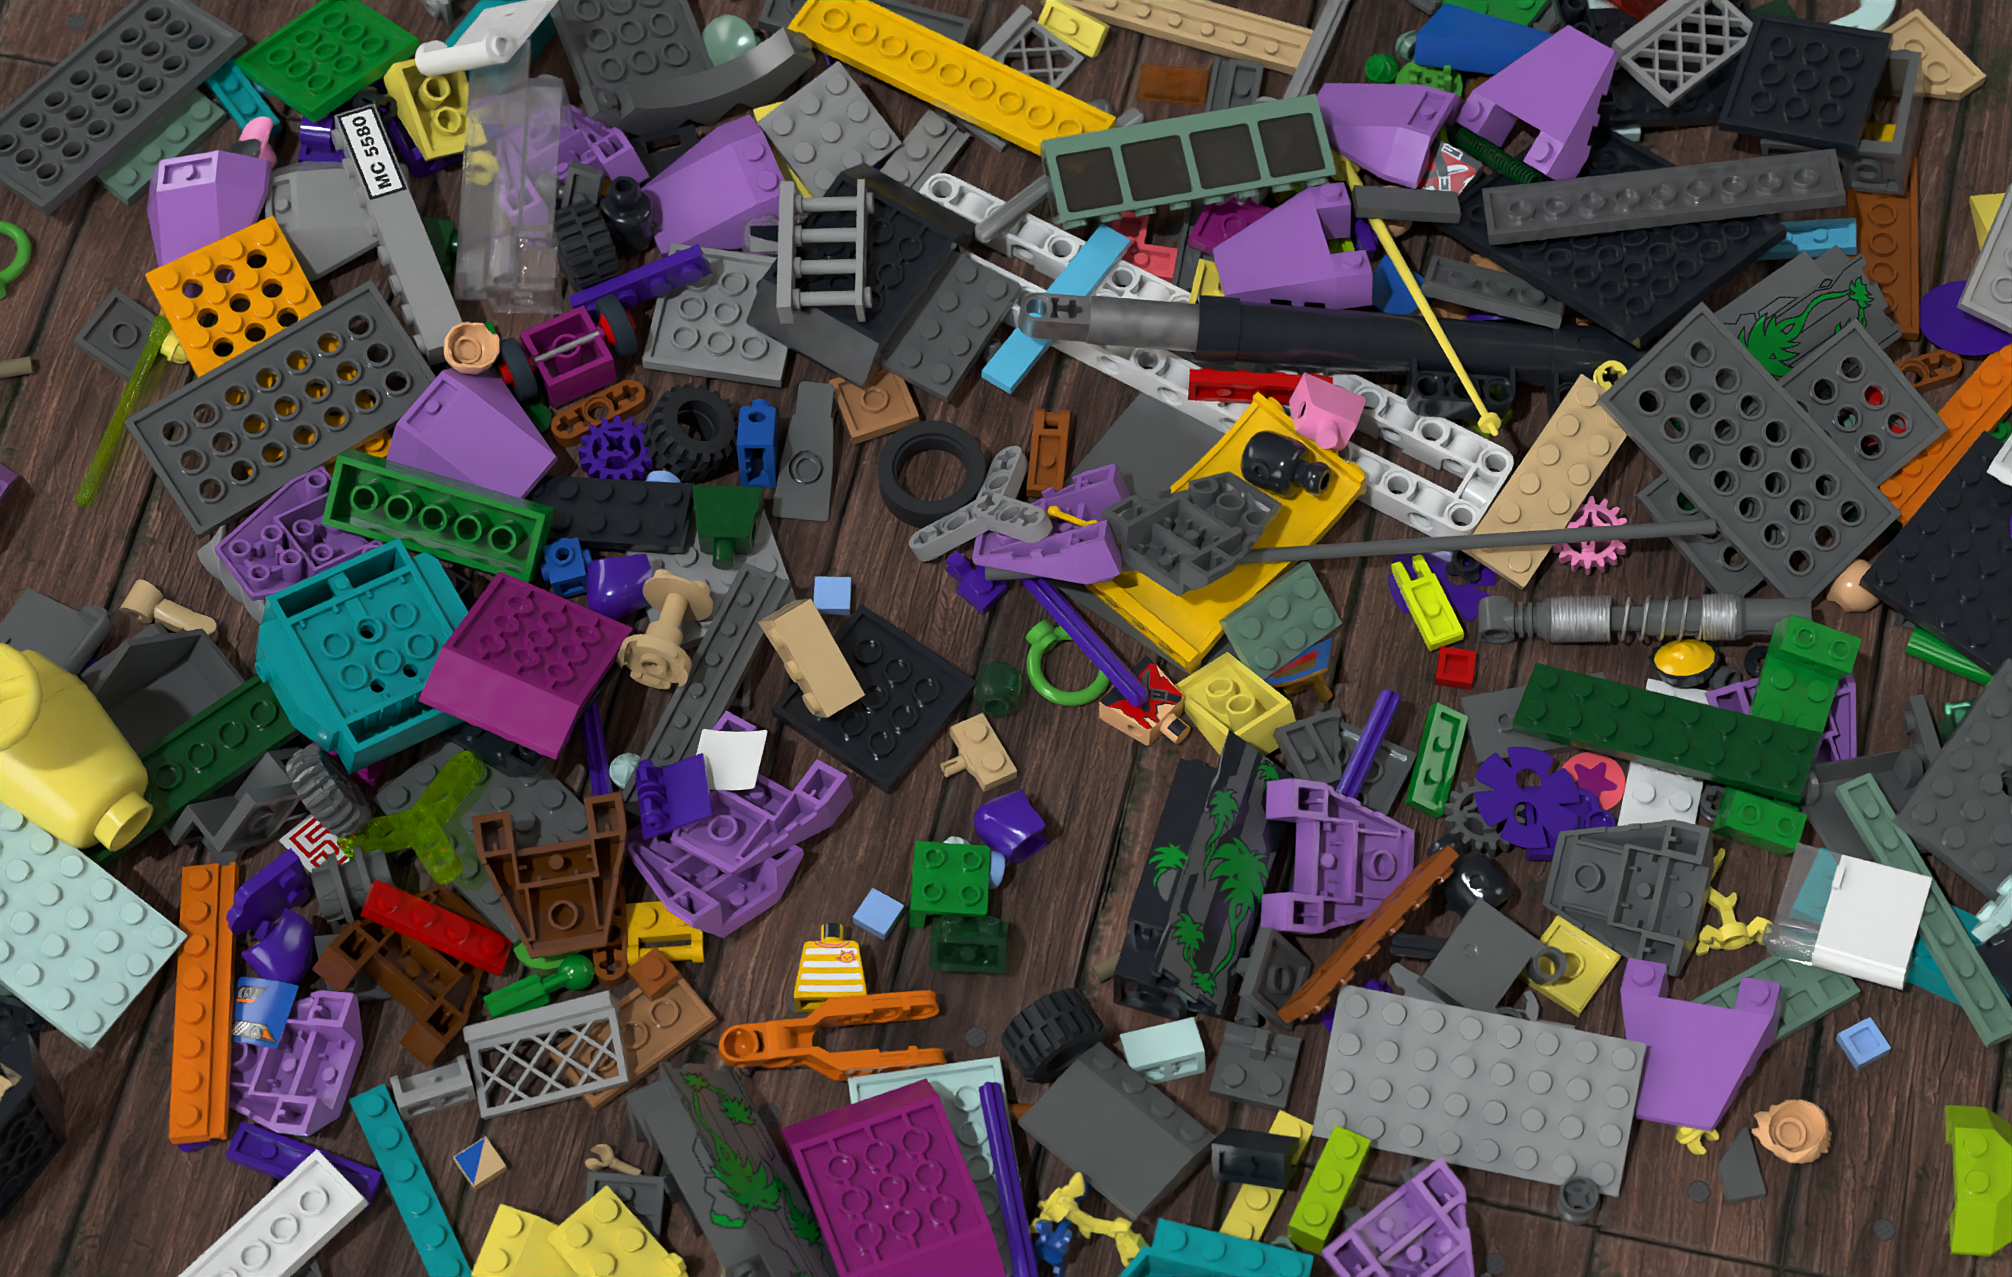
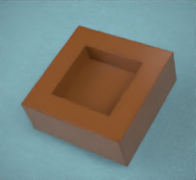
(653, 974)

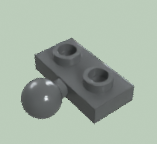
(581, 184)

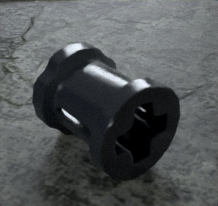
(376, 98)

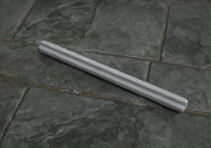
(1032, 195)

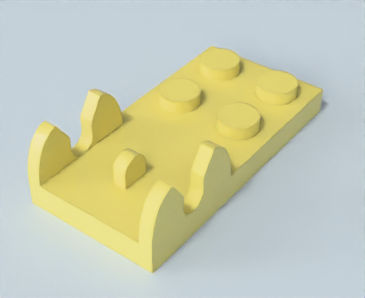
(611, 1242)

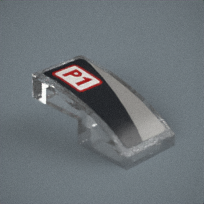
(761, 234)

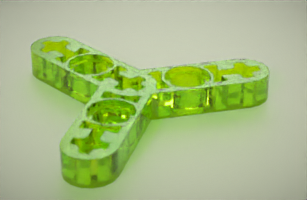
(424, 821)

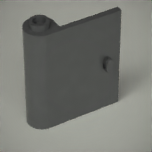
(55, 629)
(1893, 771)

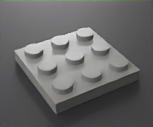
(828, 130)

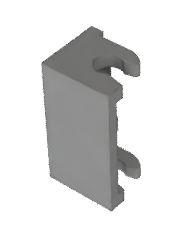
(433, 1090)

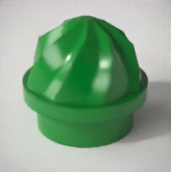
(1381, 69)

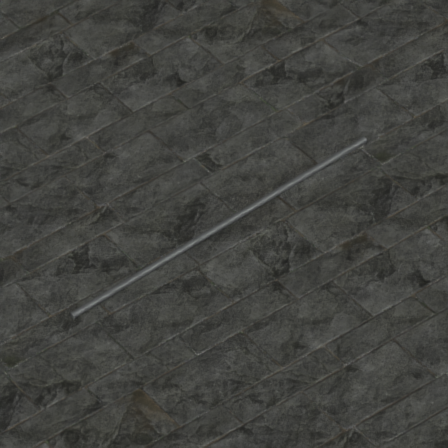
(1446, 543)

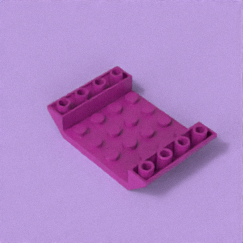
(524, 664)
(893, 1189)

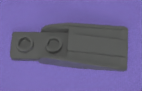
(808, 457)

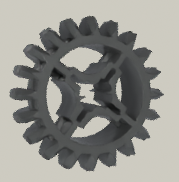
(328, 791)

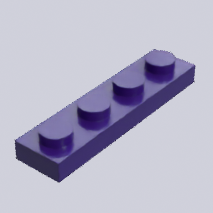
(647, 281)
(281, 1156)

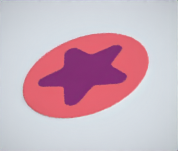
(1599, 775)

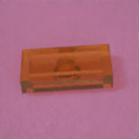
(1172, 84)

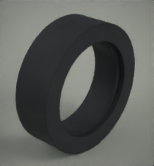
(924, 436)

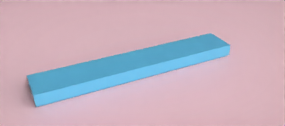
(1079, 278)

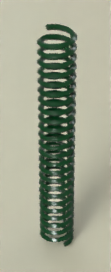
(1486, 160)

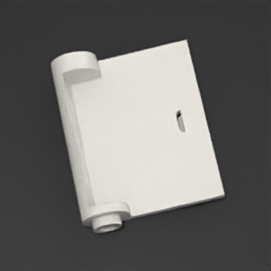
(488, 41)

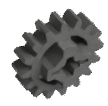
(1469, 824)

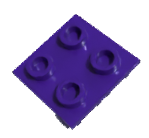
(672, 795)

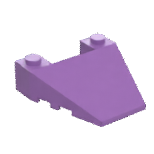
(1551, 89)
(598, 147)
(1289, 255)
(1069, 550)
(765, 819)
(1342, 858)
(1692, 1049)

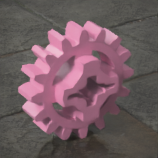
(1590, 554)

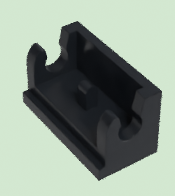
(1254, 1158)

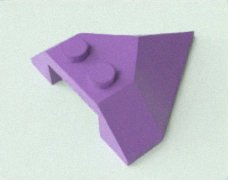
(1409, 1233)

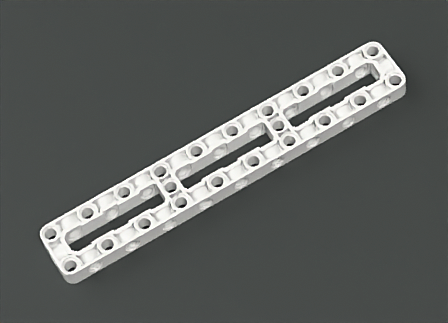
(1422, 502)

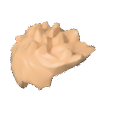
(1794, 1131)

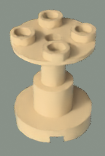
(657, 655)

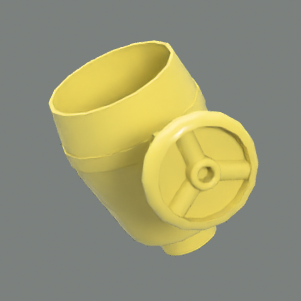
(66, 757)

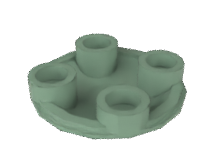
(728, 38)

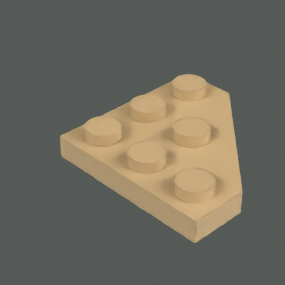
(1944, 67)

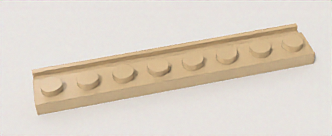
(1207, 28)

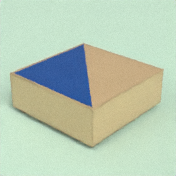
(480, 1163)

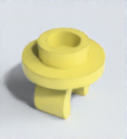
(1692, 1138)

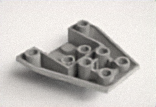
(320, 215)

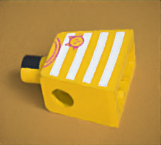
(828, 970)

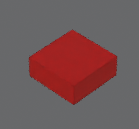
(1455, 667)

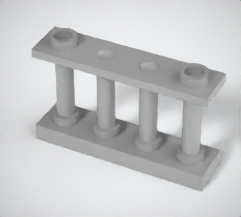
(793, 236)

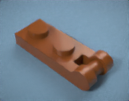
(1048, 451)

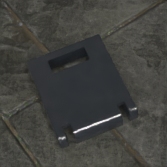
(658, 161)

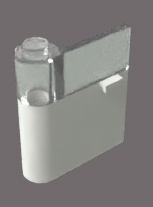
(1848, 916)

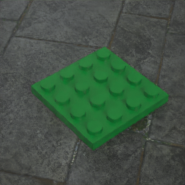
(327, 56)

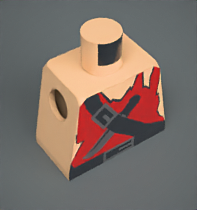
(1153, 718)

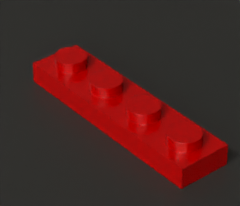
(1242, 385)
(436, 927)

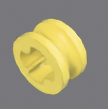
(1614, 367)

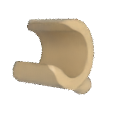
(610, 1161)

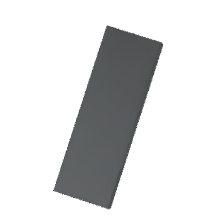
(1406, 204)

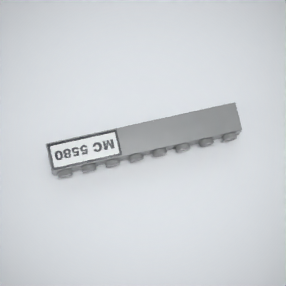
(398, 228)

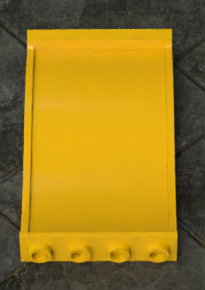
(1189, 623)

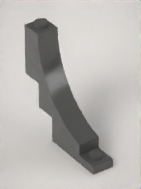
(706, 95)

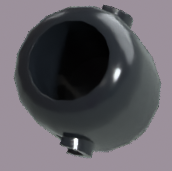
(628, 216)
(1282, 465)
(1472, 878)

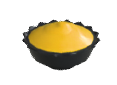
(1684, 661)

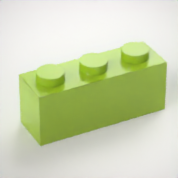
(1328, 1190)

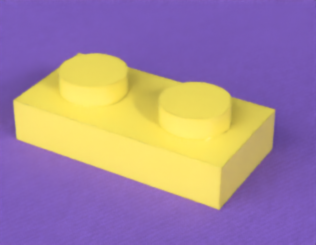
(1074, 27)

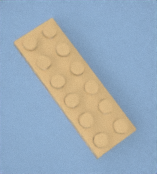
(1551, 480)

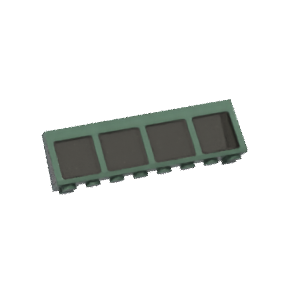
(1186, 160)

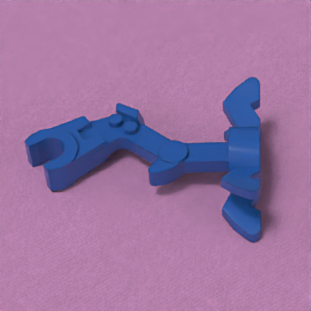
(1054, 1245)

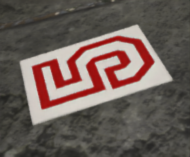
(313, 843)

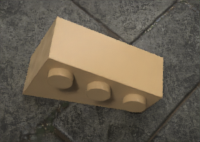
(812, 657)

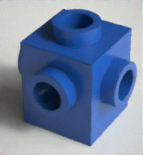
(566, 566)

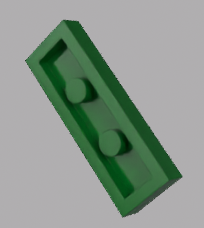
(1436, 760)

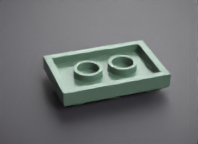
(1281, 621)

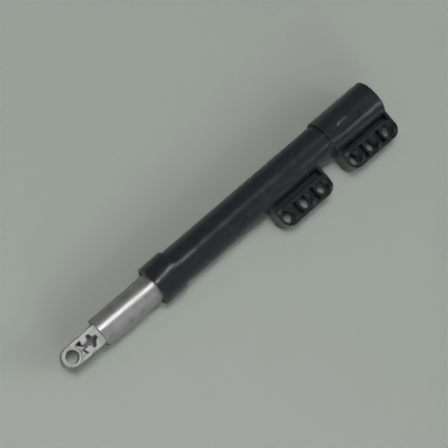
(1351, 340)

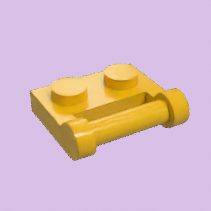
(654, 923)

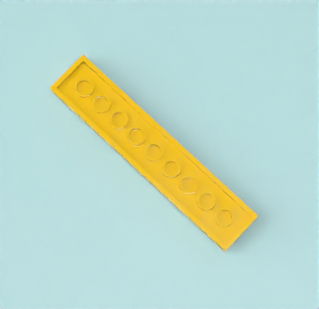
(946, 73)

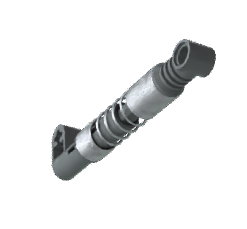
(1594, 618)

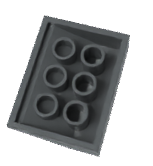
(1118, 1131)

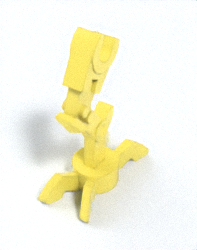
(1732, 933)
(1062, 1205)

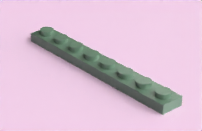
(1939, 925)

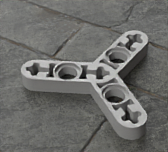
(992, 510)

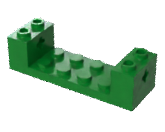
(1797, 690)

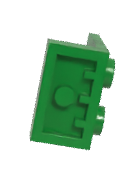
(948, 881)

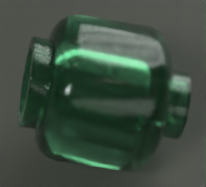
(998, 688)

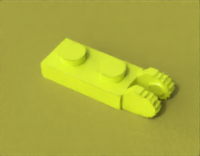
(1428, 604)

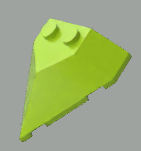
(1981, 1180)

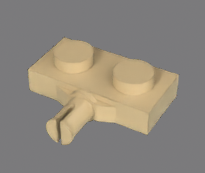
(979, 754)

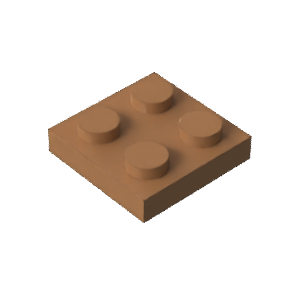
(877, 409)

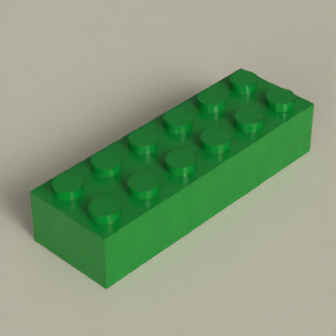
(437, 515)

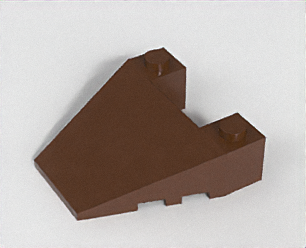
(560, 891)
(418, 976)

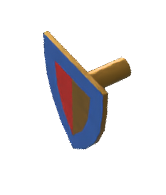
(1306, 671)

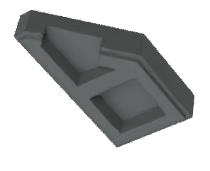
(1740, 1171)

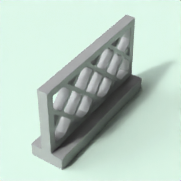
(1660, 26)
(1003, 45)
(547, 1022)

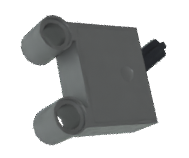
(1479, 959)

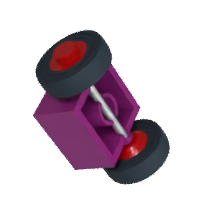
(568, 353)

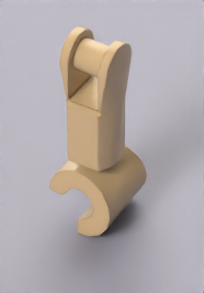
(149, 604)

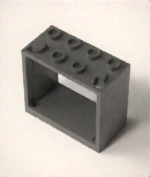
(1878, 161)

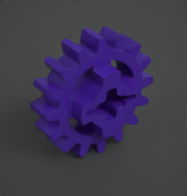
(617, 451)

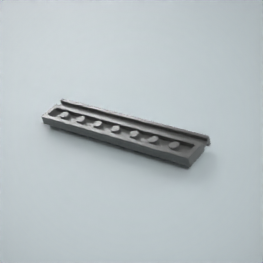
(1231, 86)
(715, 671)

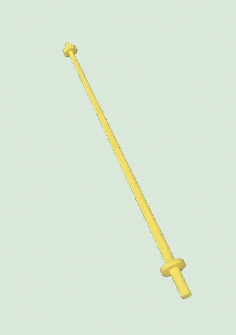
(1347, 171)

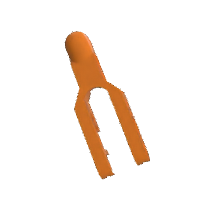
(790, 1040)

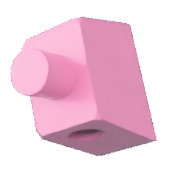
(1325, 412)

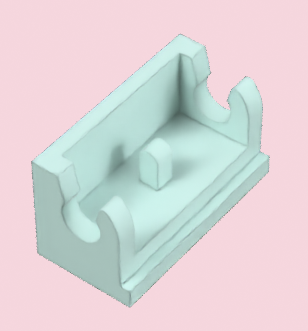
(1165, 1051)

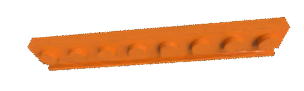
(1975, 407)
(203, 1005)

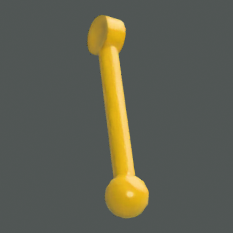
(1055, 512)

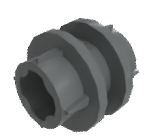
(346, 886)

